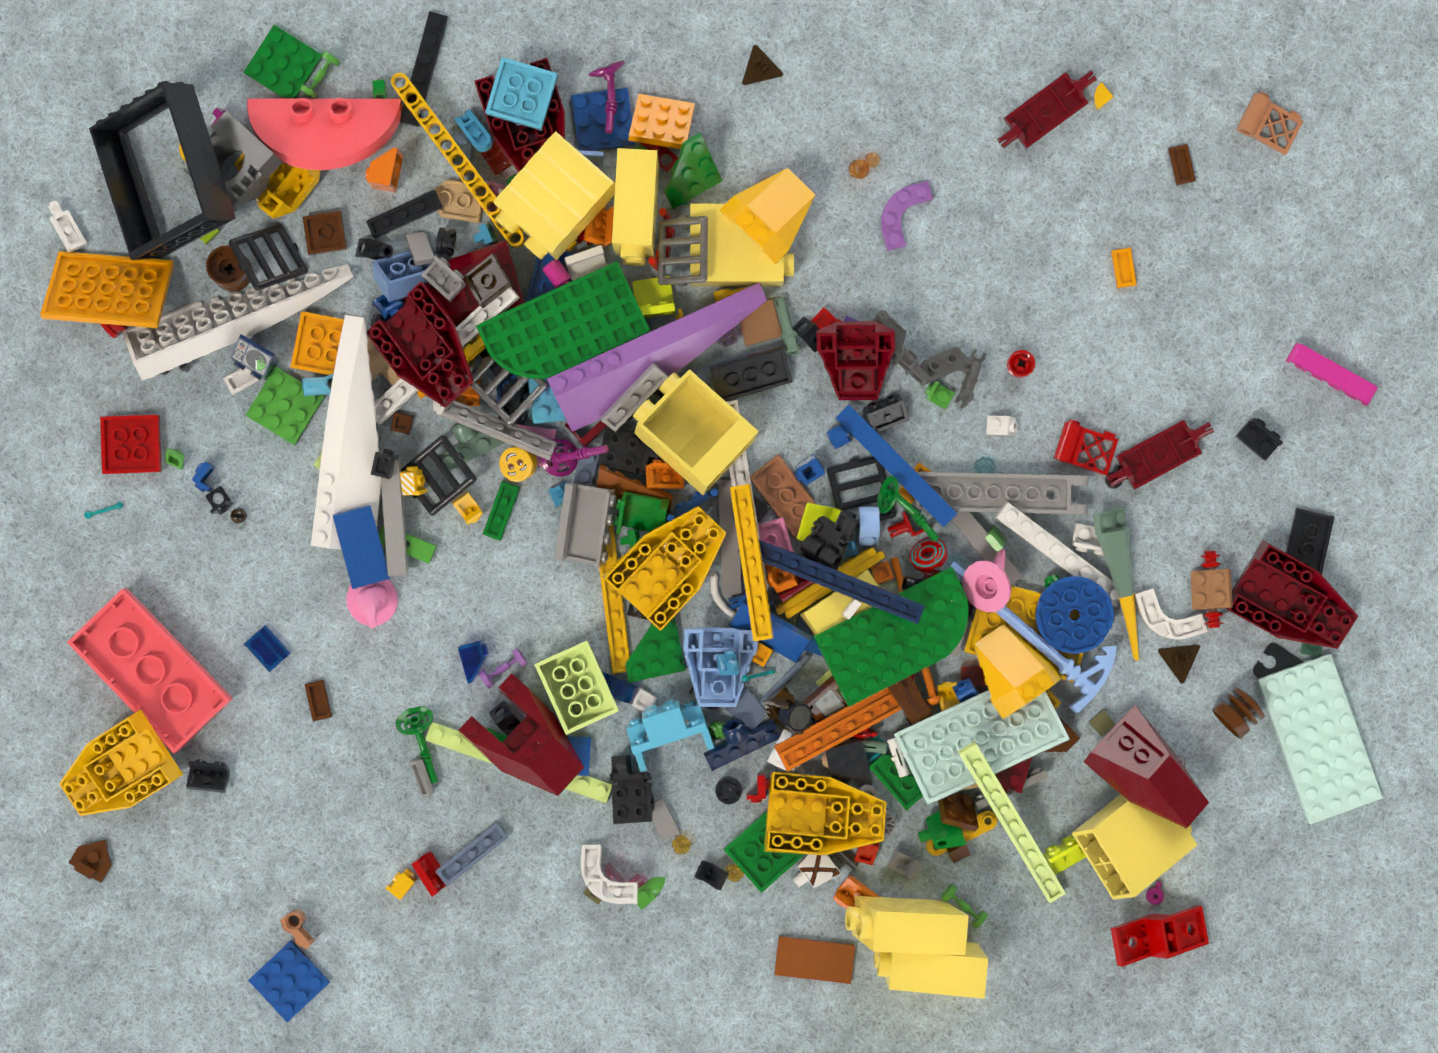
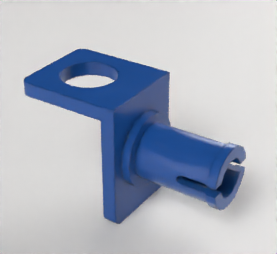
(740, 598)

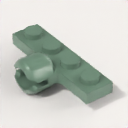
(470, 444)

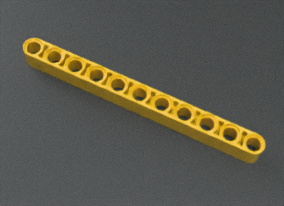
(452, 153)

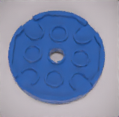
(1094, 617)

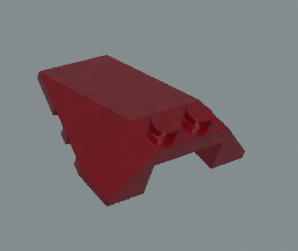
(856, 357)

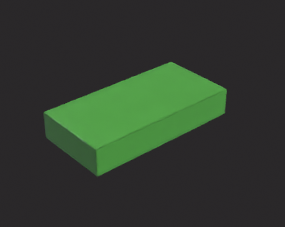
(996, 538)

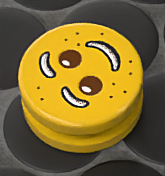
(517, 464)

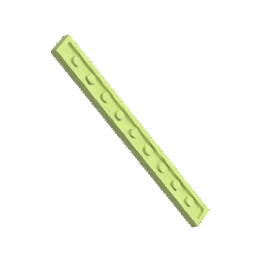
(453, 740)
(1011, 822)

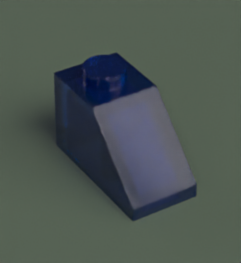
(472, 658)

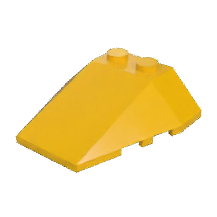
(285, 189)
(771, 212)
(1013, 670)

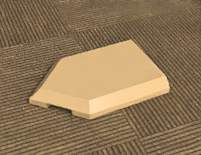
(459, 202)

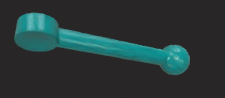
(88, 514)
(745, 678)

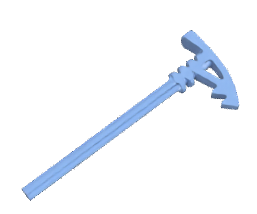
(1065, 666)

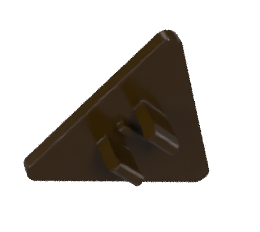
(760, 68)
(1179, 659)

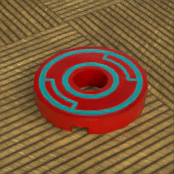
(926, 546)

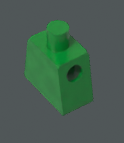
(941, 834)

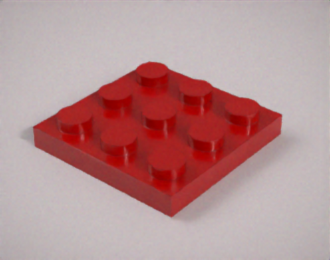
(130, 444)

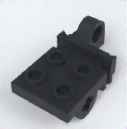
(625, 451)
(830, 539)
(632, 795)

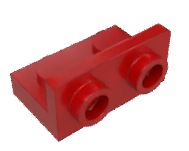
(425, 869)

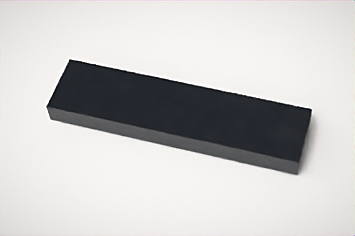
(404, 214)

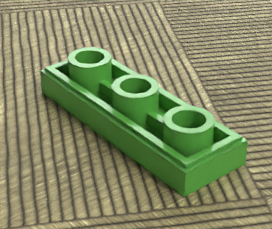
(418, 548)

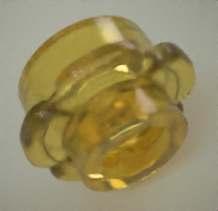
(677, 848)
(734, 877)

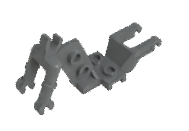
(936, 366)

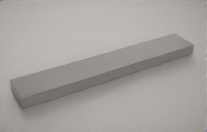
(499, 429)
(394, 523)
(976, 537)
(729, 547)

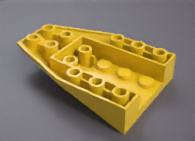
(665, 577)
(119, 768)
(805, 815)

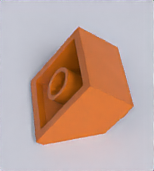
(385, 171)

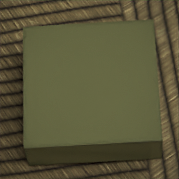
(1102, 722)

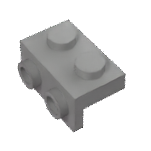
(443, 278)

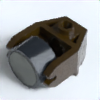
(787, 711)

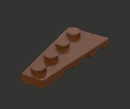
(616, 481)

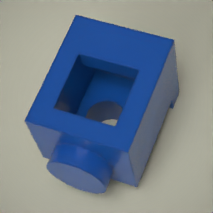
(838, 436)
(816, 470)

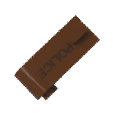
(910, 701)

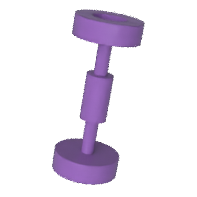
(502, 668)

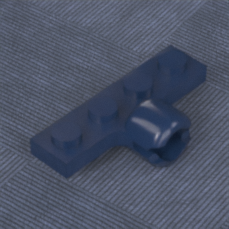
(740, 742)

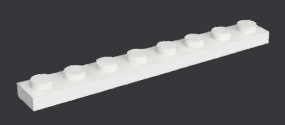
(1054, 549)

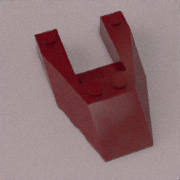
(535, 749)

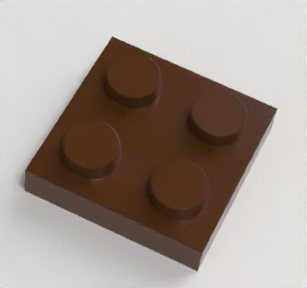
(324, 233)
(958, 811)

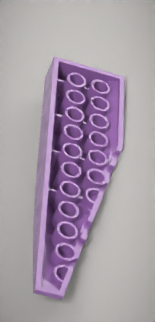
(597, 384)

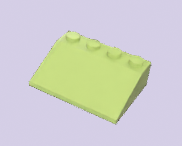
(576, 687)

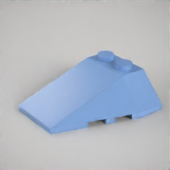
(701, 649)

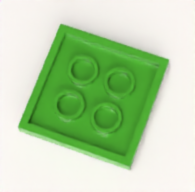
(283, 406)

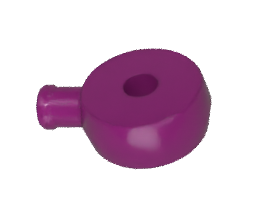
(1155, 890)

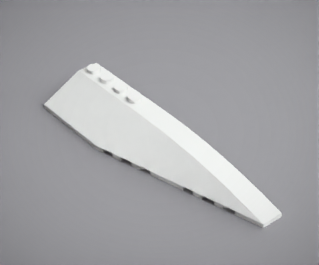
(204, 328)
(348, 438)

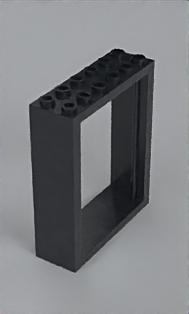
(126, 183)

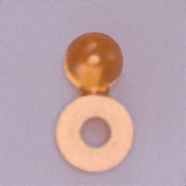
(871, 160)

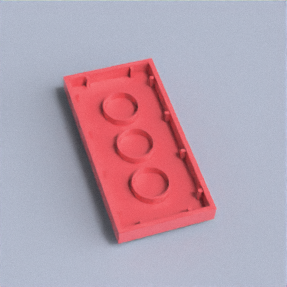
(150, 669)

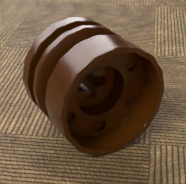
(217, 267)
(1238, 712)

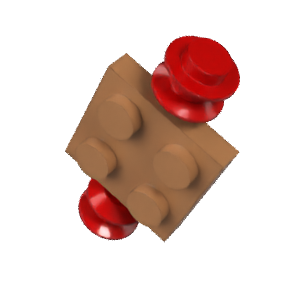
(1211, 589)

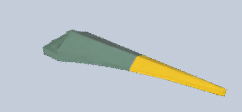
(1116, 546)

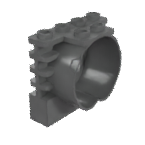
(259, 162)

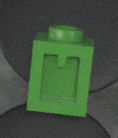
(938, 394)

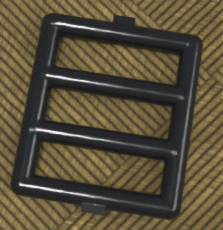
(265, 234)
(458, 488)
(837, 488)

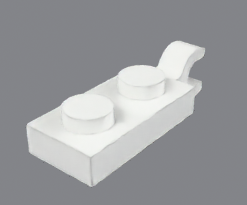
(66, 228)

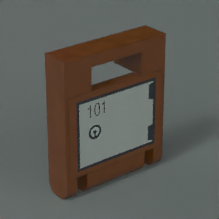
(825, 700)

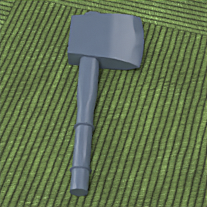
(753, 711)

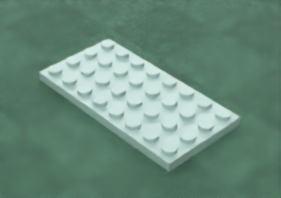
(1319, 738)
(934, 743)

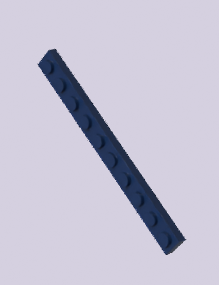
(841, 582)

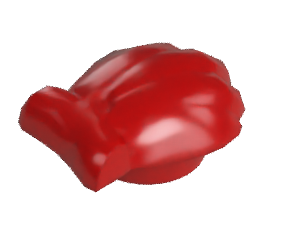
(865, 734)

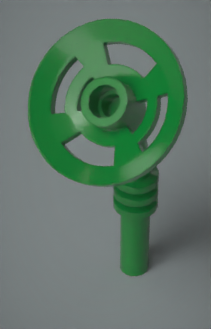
(892, 496)
(417, 728)

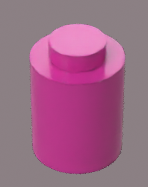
(557, 273)

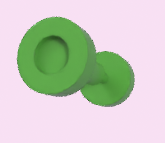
(320, 75)
(978, 919)

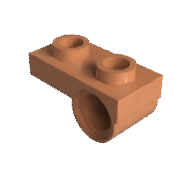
(301, 936)

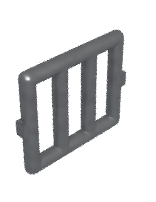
(702, 258)
(498, 406)

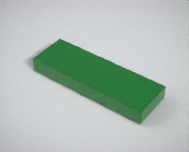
(501, 510)

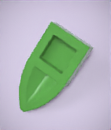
(649, 891)

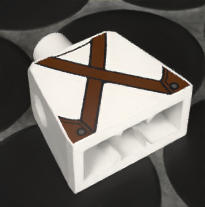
(816, 870)

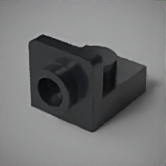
(383, 463)

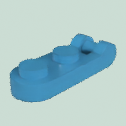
(474, 131)

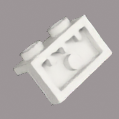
(1085, 538)

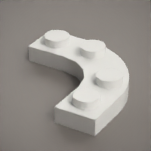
(1165, 626)
(599, 885)

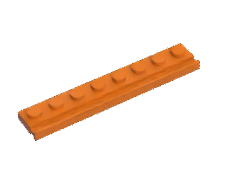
(836, 728)

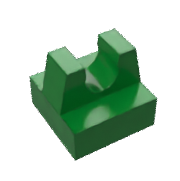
(632, 538)

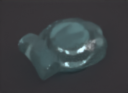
(984, 465)

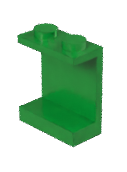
(640, 512)

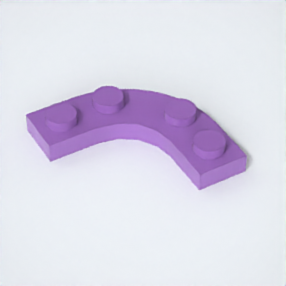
(896, 207)

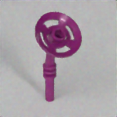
(611, 104)
(565, 457)

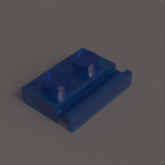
(267, 648)

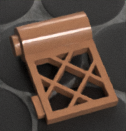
(1258, 113)

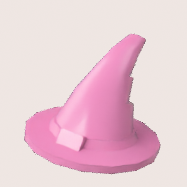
(987, 584)
(372, 603)

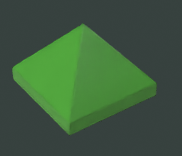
(175, 458)

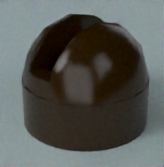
(238, 520)

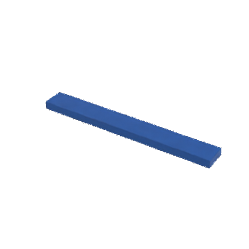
(897, 466)

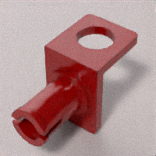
(661, 150)
(903, 527)

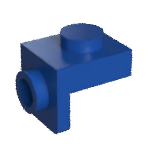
(386, 308)
(202, 472)
(965, 690)

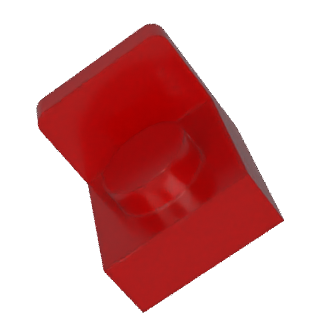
(867, 853)

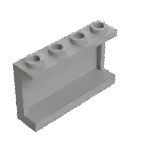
(585, 524)

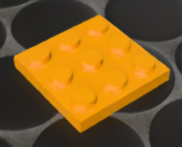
(661, 121)
(317, 343)

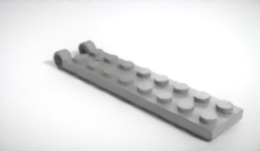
(991, 491)

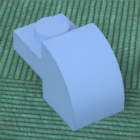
(869, 526)

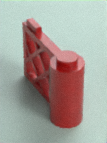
(1073, 438)

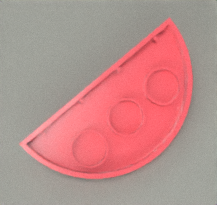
(324, 131)

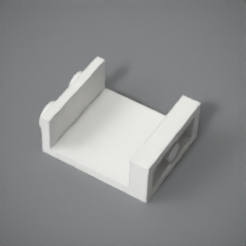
(585, 262)

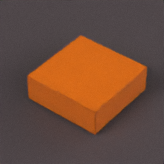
(882, 572)

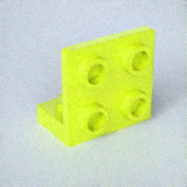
(653, 298)
(811, 514)
(1064, 854)

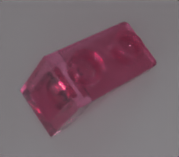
(613, 873)

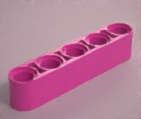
(1332, 373)

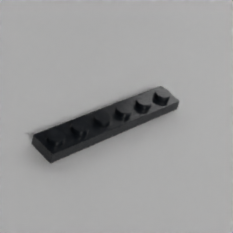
(425, 62)

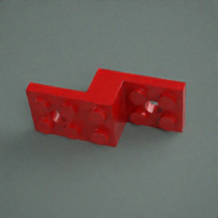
(1159, 935)

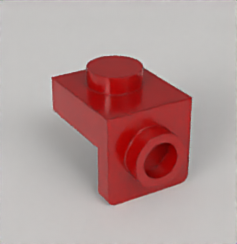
(824, 319)
(763, 785)

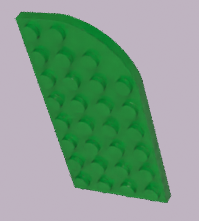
(565, 325)
(882, 649)

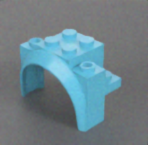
(666, 725)

